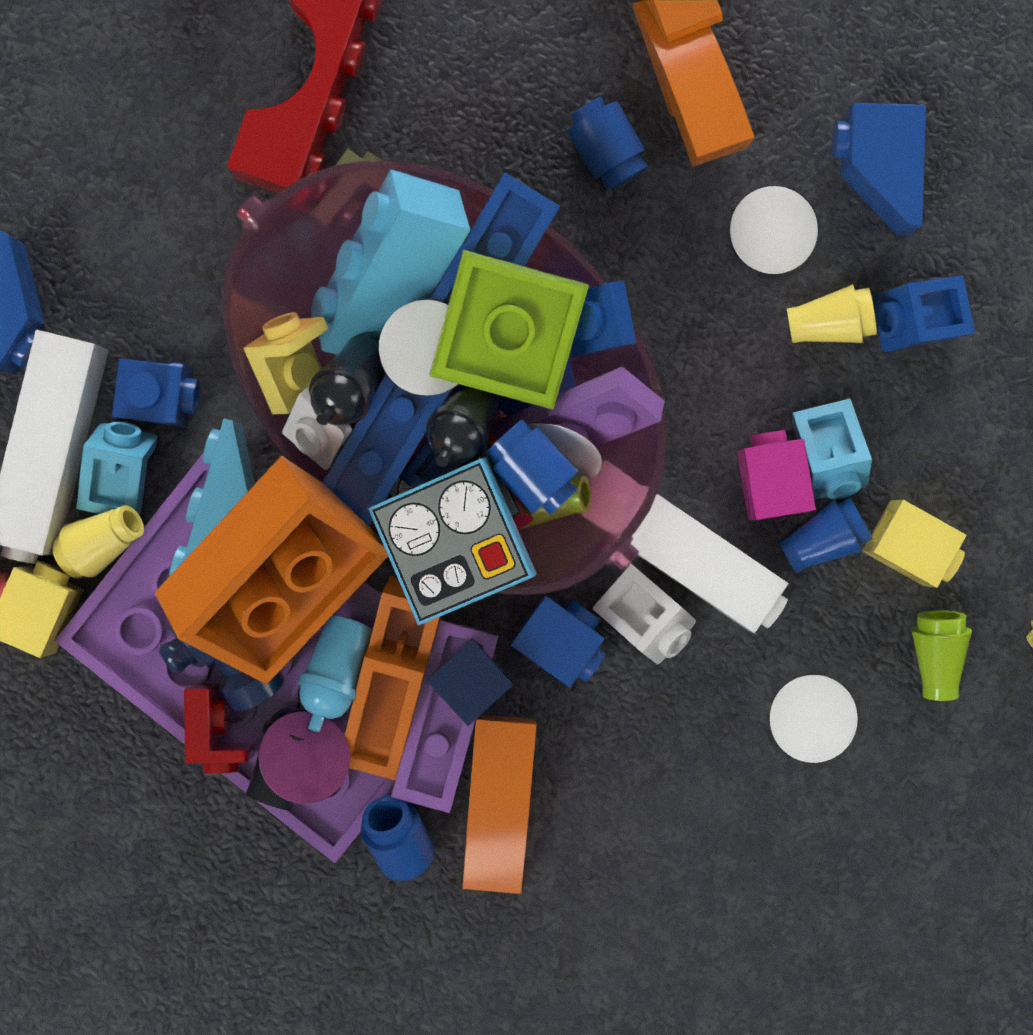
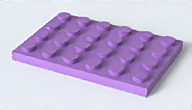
(120, 641)

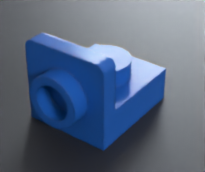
(922, 313)
(603, 321)
(155, 392)

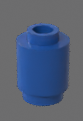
(607, 143)
(533, 468)
(397, 838)

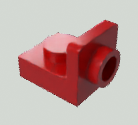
(204, 721)

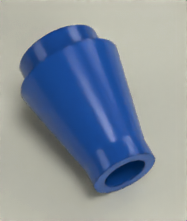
(827, 536)

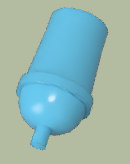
(334, 670)

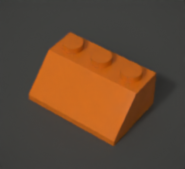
(270, 573)

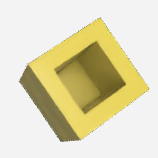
(916, 544)
(37, 608)

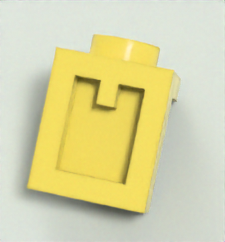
(285, 358)

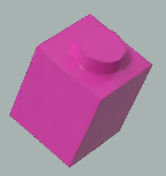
(775, 476)

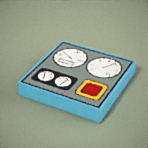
(452, 541)

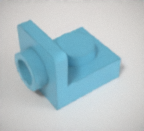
(834, 449)
(114, 467)

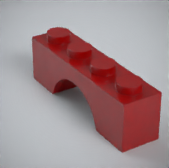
(286, 140)

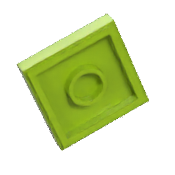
(508, 329)

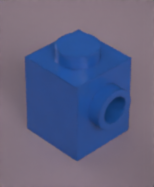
(561, 640)

